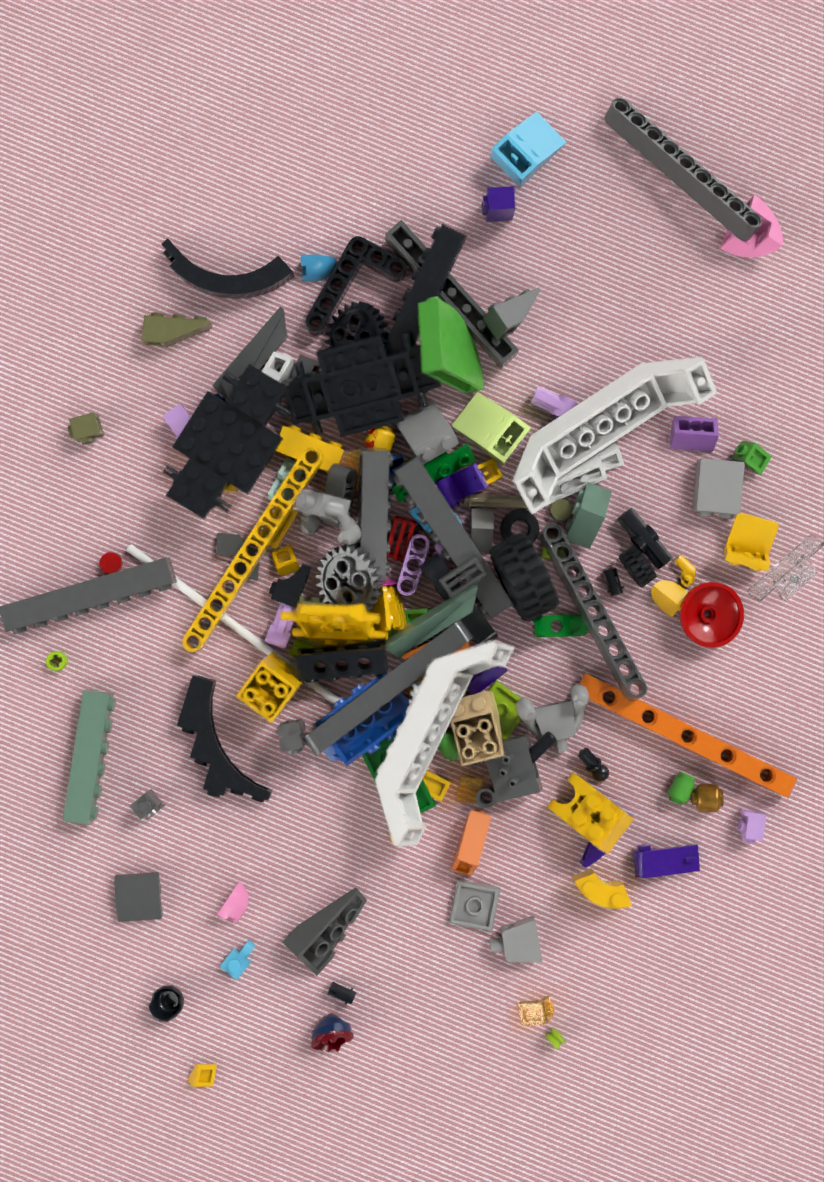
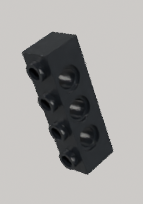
(351, 653)

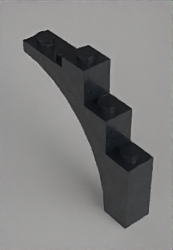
(222, 773)

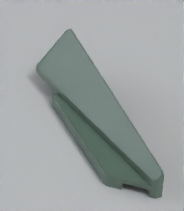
(432, 622)

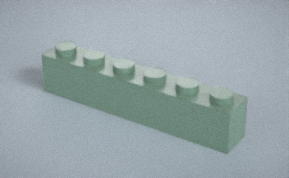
(88, 757)

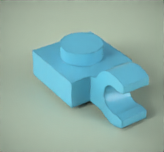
(237, 960)

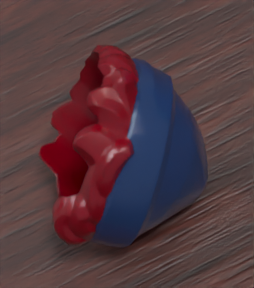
(331, 1033)

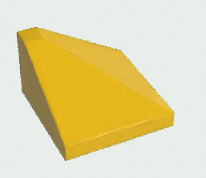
(202, 1075)

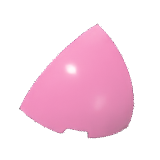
(764, 241)

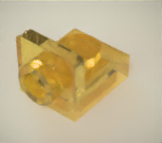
(536, 1012)

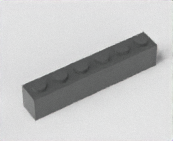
(374, 506)

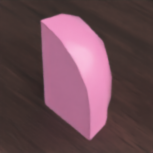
(235, 904)

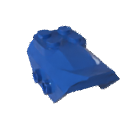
(370, 731)

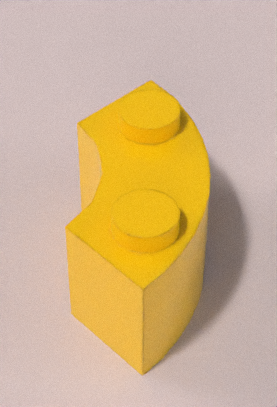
(602, 892)

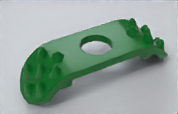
(570, 626)

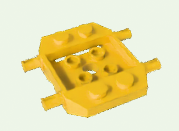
(319, 622)

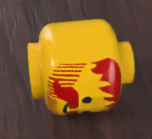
(380, 438)

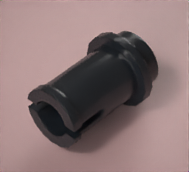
(613, 582)
(342, 993)

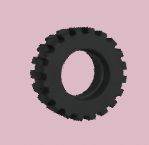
(524, 577)

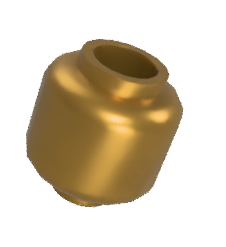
(707, 798)

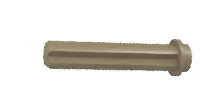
(494, 501)

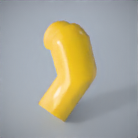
(687, 570)

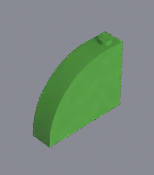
(448, 347)

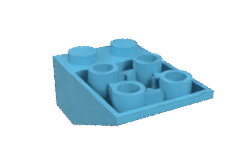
(527, 148)

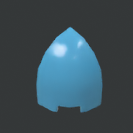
(317, 267)

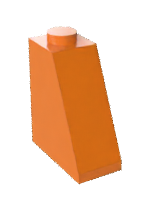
(471, 842)

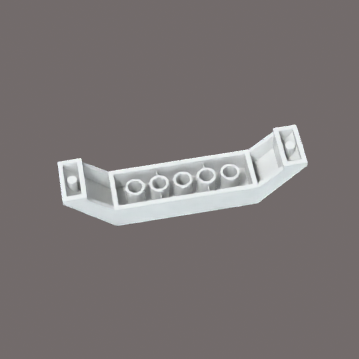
(606, 419)
(423, 731)

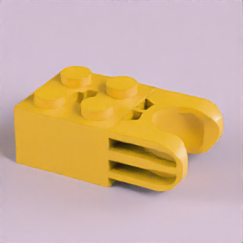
(587, 810)

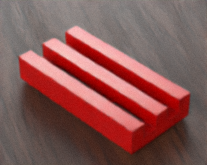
(395, 556)

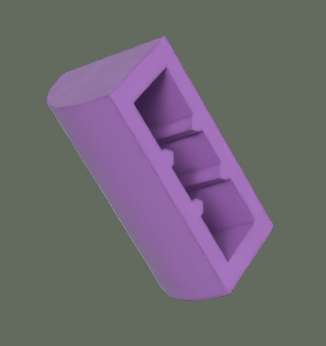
(694, 433)

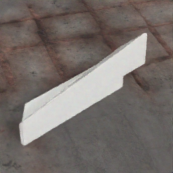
(589, 471)

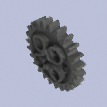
(349, 579)

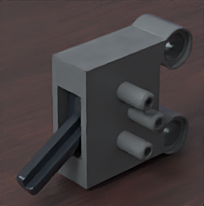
(516, 771)

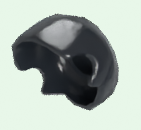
(166, 1003)

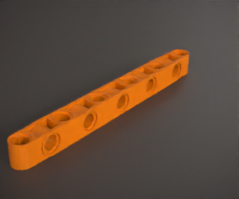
(699, 741)

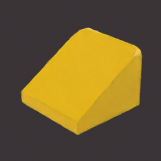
(285, 560)

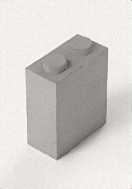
(427, 432)
(718, 488)

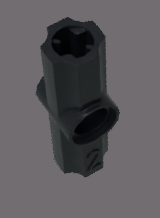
(644, 538)

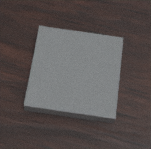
(474, 905)

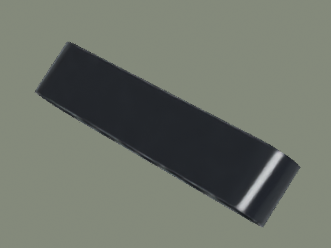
(475, 621)

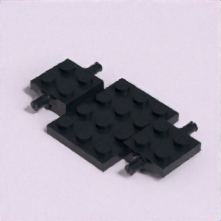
(358, 385)
(227, 442)

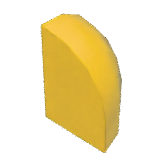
(668, 596)

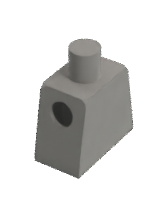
(518, 941)

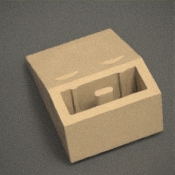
(477, 728)

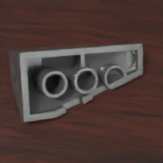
(318, 935)

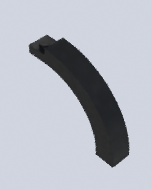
(229, 286)

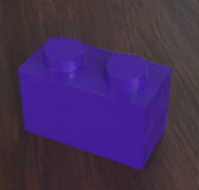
(499, 204)

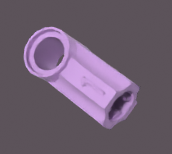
(552, 403)
(280, 631)

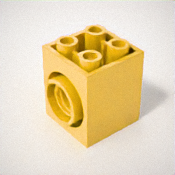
(270, 687)

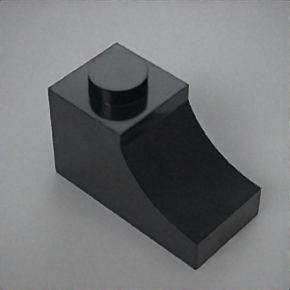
(289, 590)

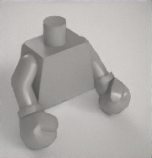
(330, 507)
(558, 718)

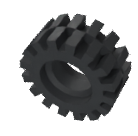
(637, 566)

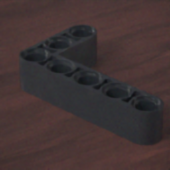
(346, 278)

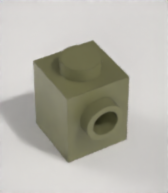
(85, 428)

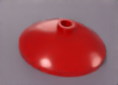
(724, 617)

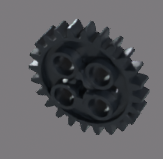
(358, 319)

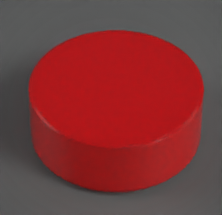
(111, 562)

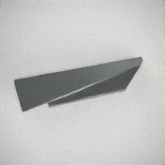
(256, 351)

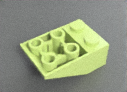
(491, 427)

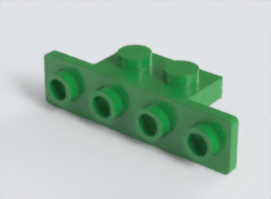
(441, 467)

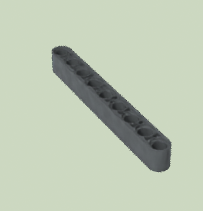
(682, 169)
(593, 623)
(386, 688)

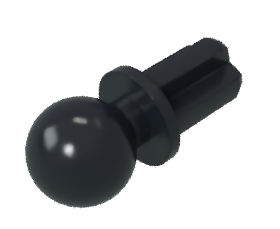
(599, 771)

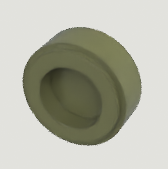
(561, 510)

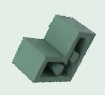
(588, 514)

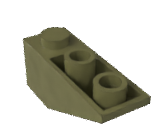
(170, 330)

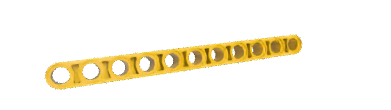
(243, 555)

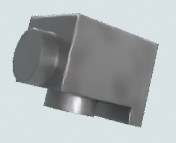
(147, 805)

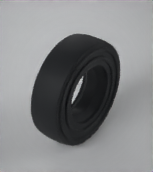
(523, 515)

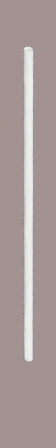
(234, 625)

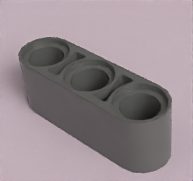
(340, 484)

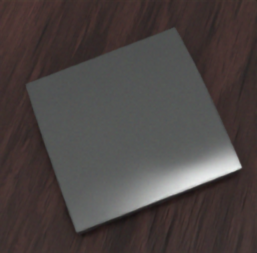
(138, 897)

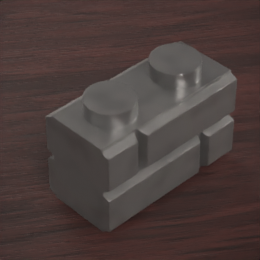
(292, 736)

